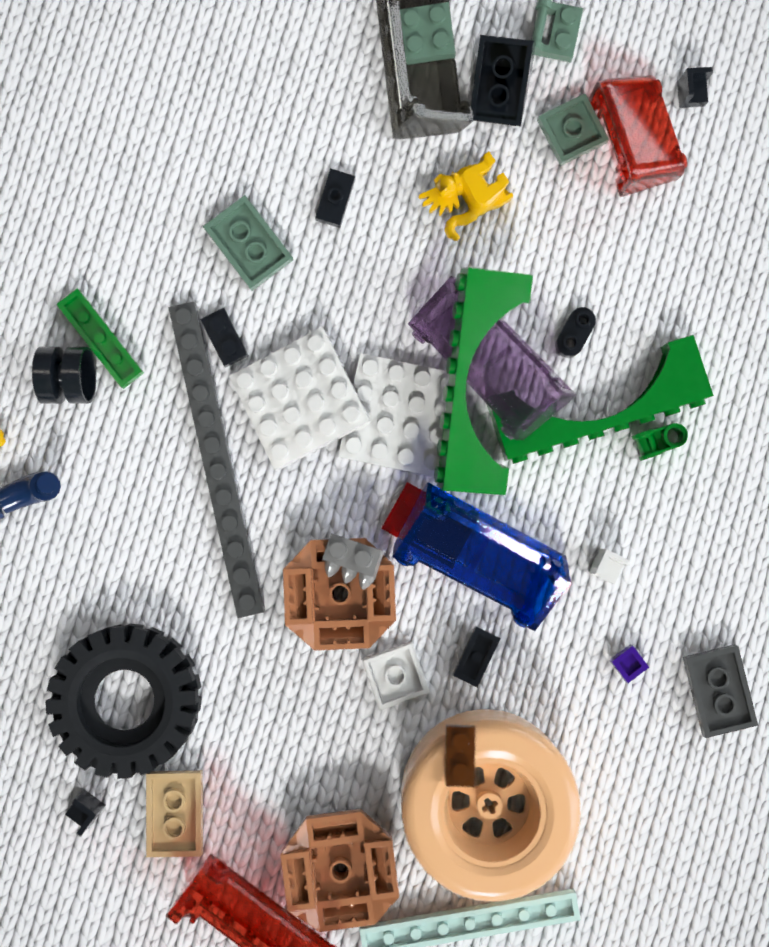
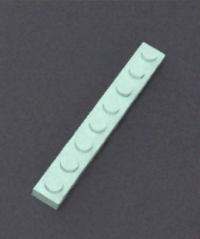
(474, 921)

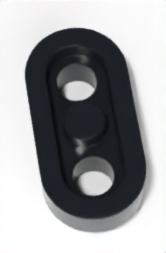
(576, 331)

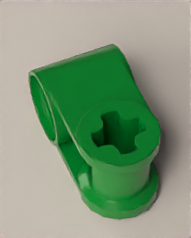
(655, 441)

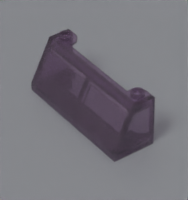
(502, 370)

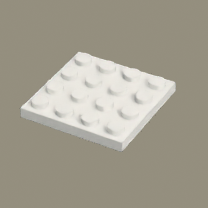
(299, 399)
(403, 412)

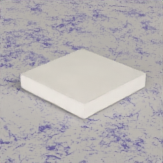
(395, 675)

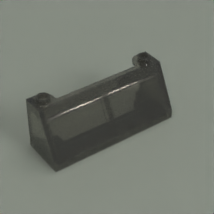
(420, 95)

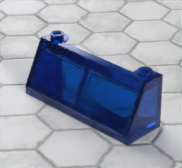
(483, 555)

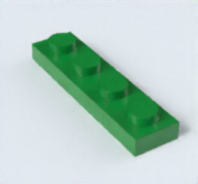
(100, 338)

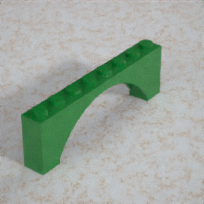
(481, 302)
(676, 383)

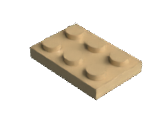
(174, 813)

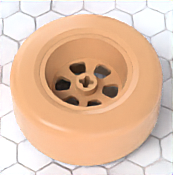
(485, 864)

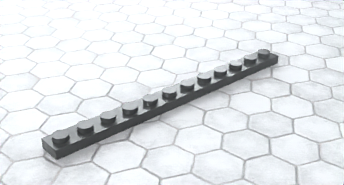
(216, 460)

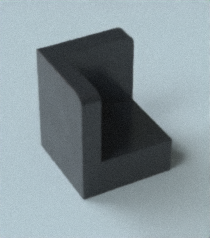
(693, 87)
(84, 810)

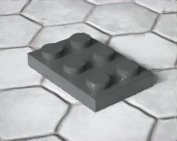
(720, 691)

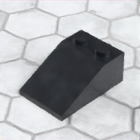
(502, 79)

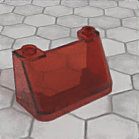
(639, 132)

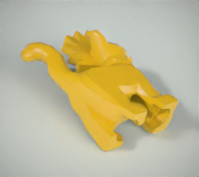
(474, 189)

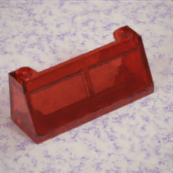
(239, 910)

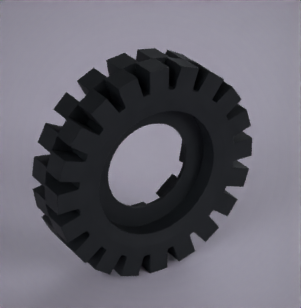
(75, 711)

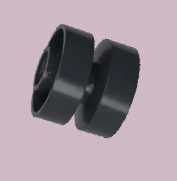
(64, 375)

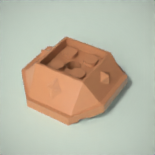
(333, 623)
(334, 898)

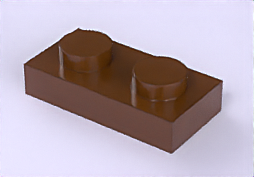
(460, 756)

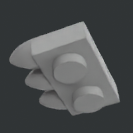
(353, 558)

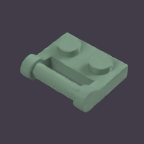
(563, 32)

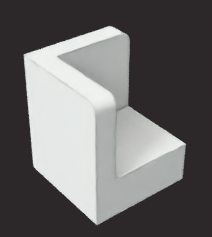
(608, 565)

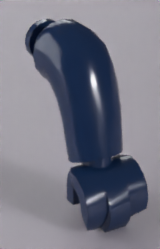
(28, 490)

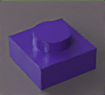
(629, 663)

